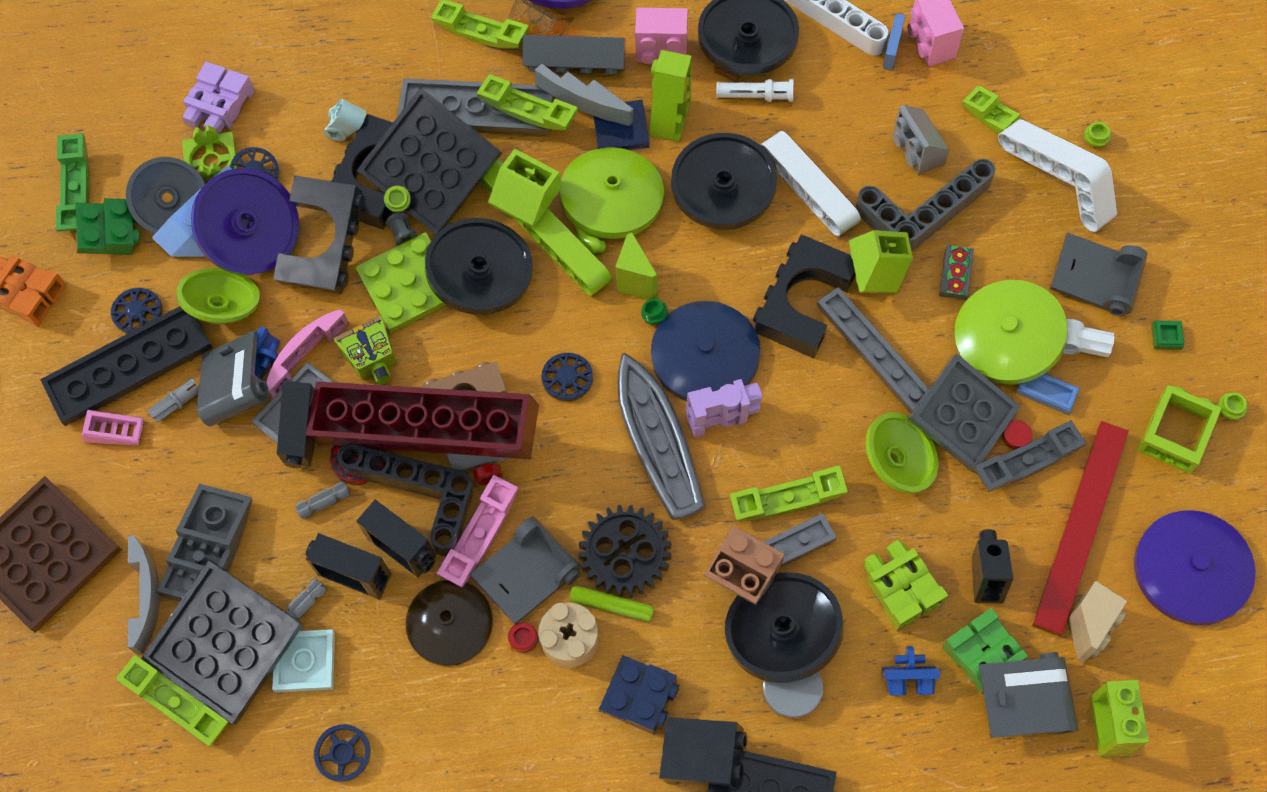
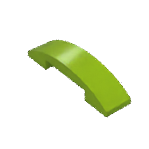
(478, 28)
(524, 106)
(790, 496)
(172, 700)

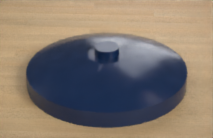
(704, 348)

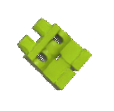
(902, 605)

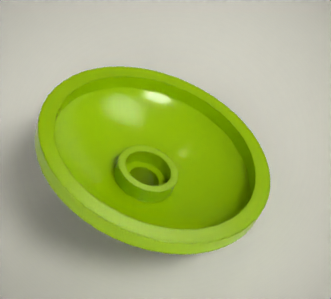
(217, 295)
(901, 453)

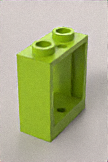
(1168, 451)
(1115, 725)

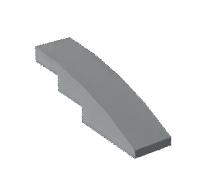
(590, 99)

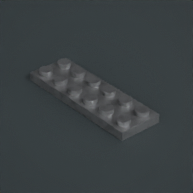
(462, 100)

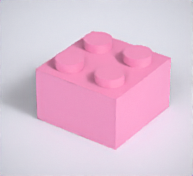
(660, 30)
(935, 30)

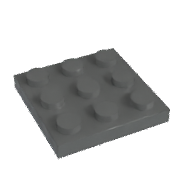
(964, 412)

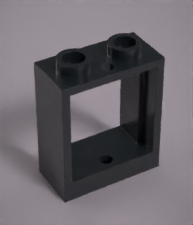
(397, 539)
(348, 566)

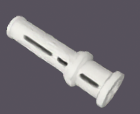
(768, 90)

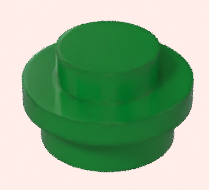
(654, 311)

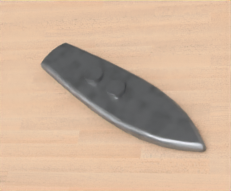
(658, 439)

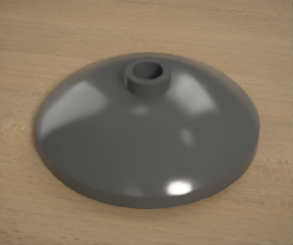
(155, 179)

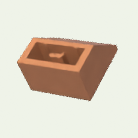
(745, 565)

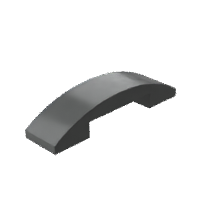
(1031, 458)

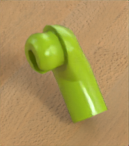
(592, 243)

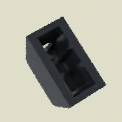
(991, 568)

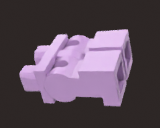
(216, 97)
(722, 407)

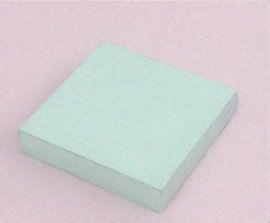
(307, 663)

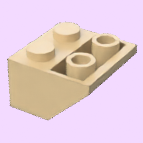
(1095, 620)

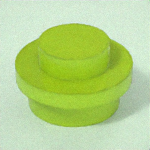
(1097, 134)
(397, 199)
(1233, 406)

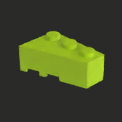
(670, 94)

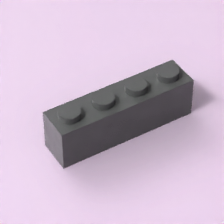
(574, 52)

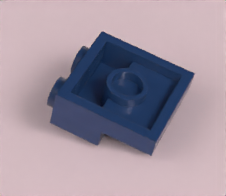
(639, 694)

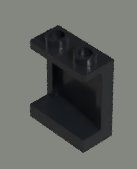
(703, 752)

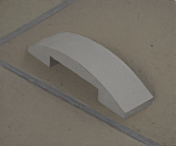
(142, 628)

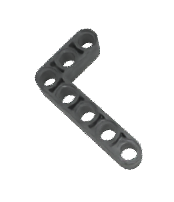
(930, 209)

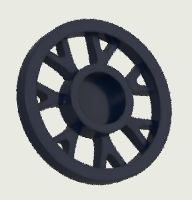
(253, 164)
(136, 309)
(567, 376)

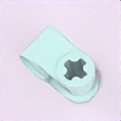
(344, 120)

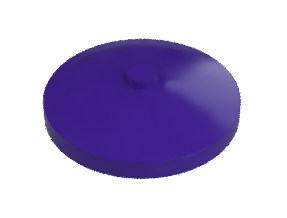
(244, 221)
(1194, 567)

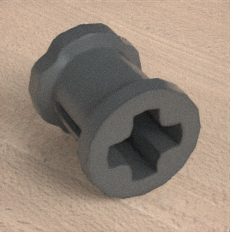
(400, 227)

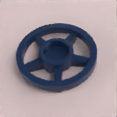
(342, 753)

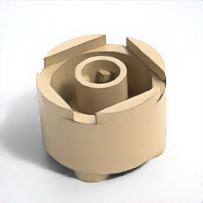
(564, 619)

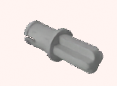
(174, 400)

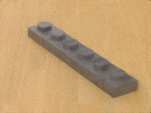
(873, 348)

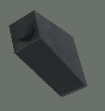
(293, 445)

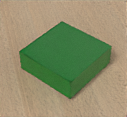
(1168, 335)

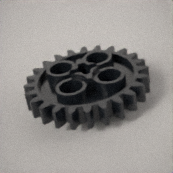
(641, 569)

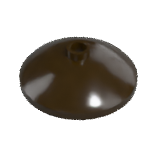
(452, 640)

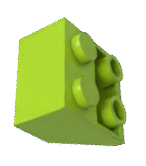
(524, 188)
(881, 260)

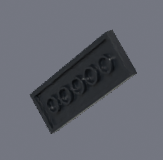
(125, 364)

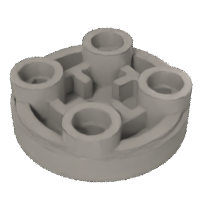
(794, 698)

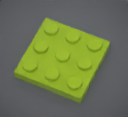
(399, 284)

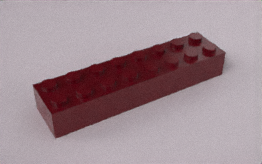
(423, 419)

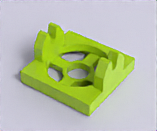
(208, 140)

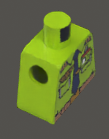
(368, 350)

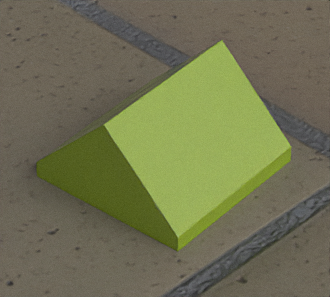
(634, 272)

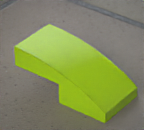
(988, 110)

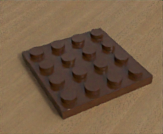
(47, 553)

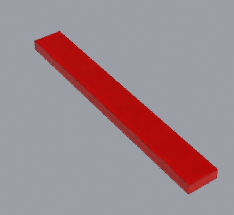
(1080, 529)

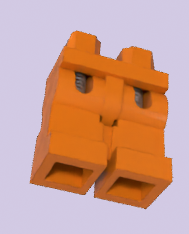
(27, 289)

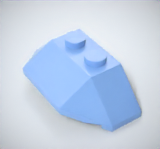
(176, 233)

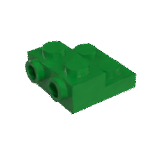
(105, 228)

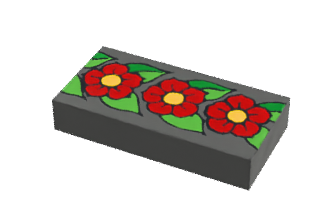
(956, 272)

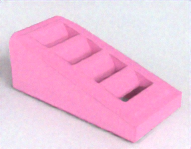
(103, 418)

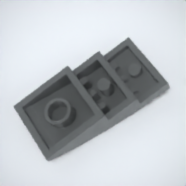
(206, 532)

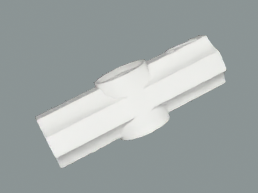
(1087, 340)

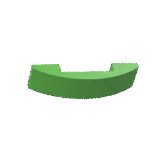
(73, 179)

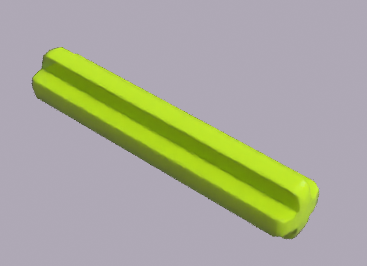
(611, 603)

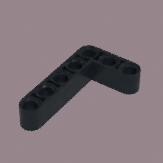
(416, 483)

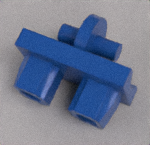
(265, 352)
(924, 675)

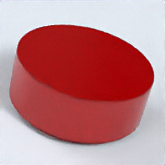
(1017, 434)
(484, 473)
(523, 637)

